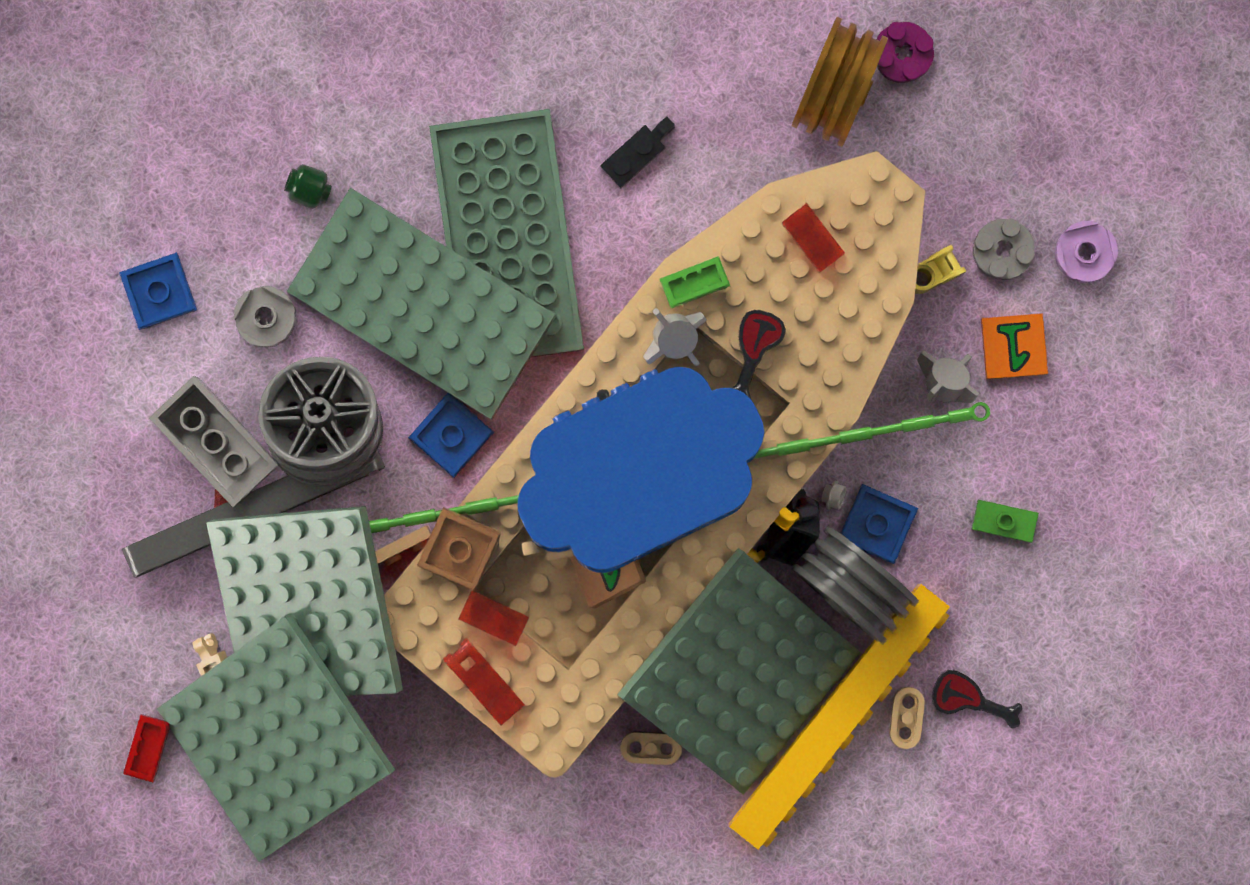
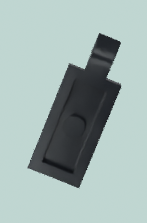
(637, 152)

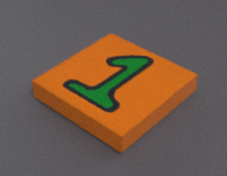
(1014, 346)

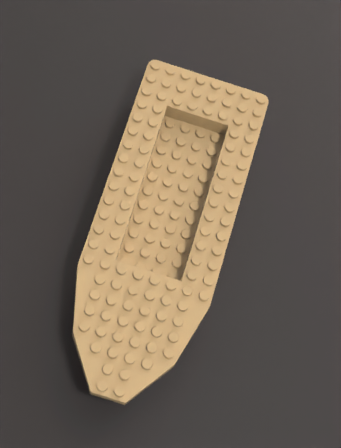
(806, 387)

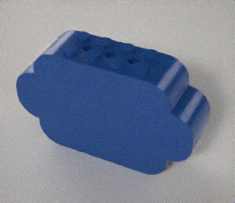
(640, 468)

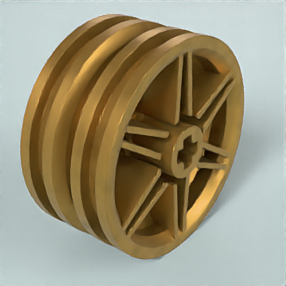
(839, 82)

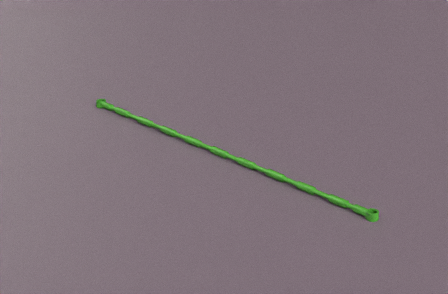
(781, 449)

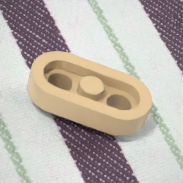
(906, 717)
(650, 749)

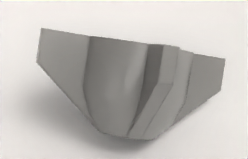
(674, 336)
(947, 379)

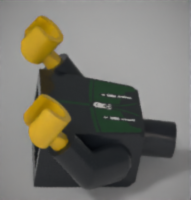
(791, 531)

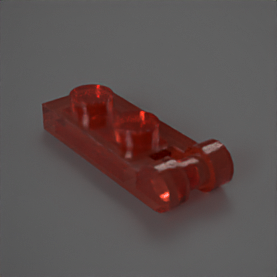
(484, 682)

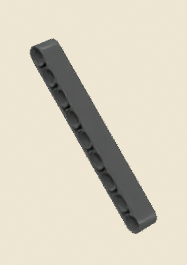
(193, 533)

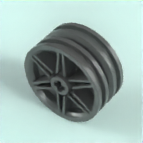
(345, 455)
(855, 585)

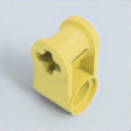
(939, 269)

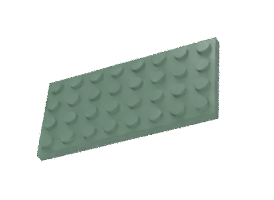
(508, 212)
(421, 303)

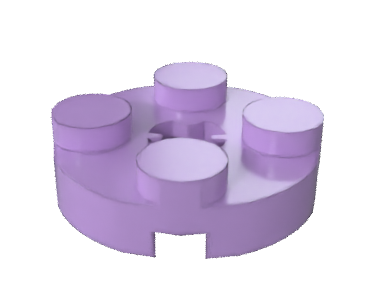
(1100, 261)

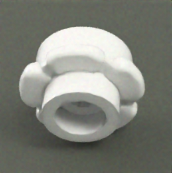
(834, 495)

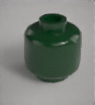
(307, 186)

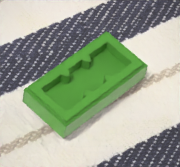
(694, 282)
(1004, 521)

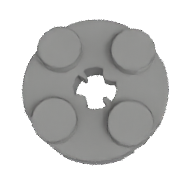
(987, 242)
(249, 323)

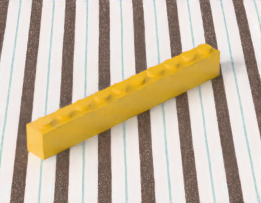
(836, 719)

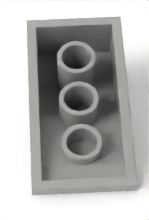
(214, 440)

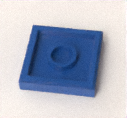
(158, 291)
(451, 435)
(878, 523)

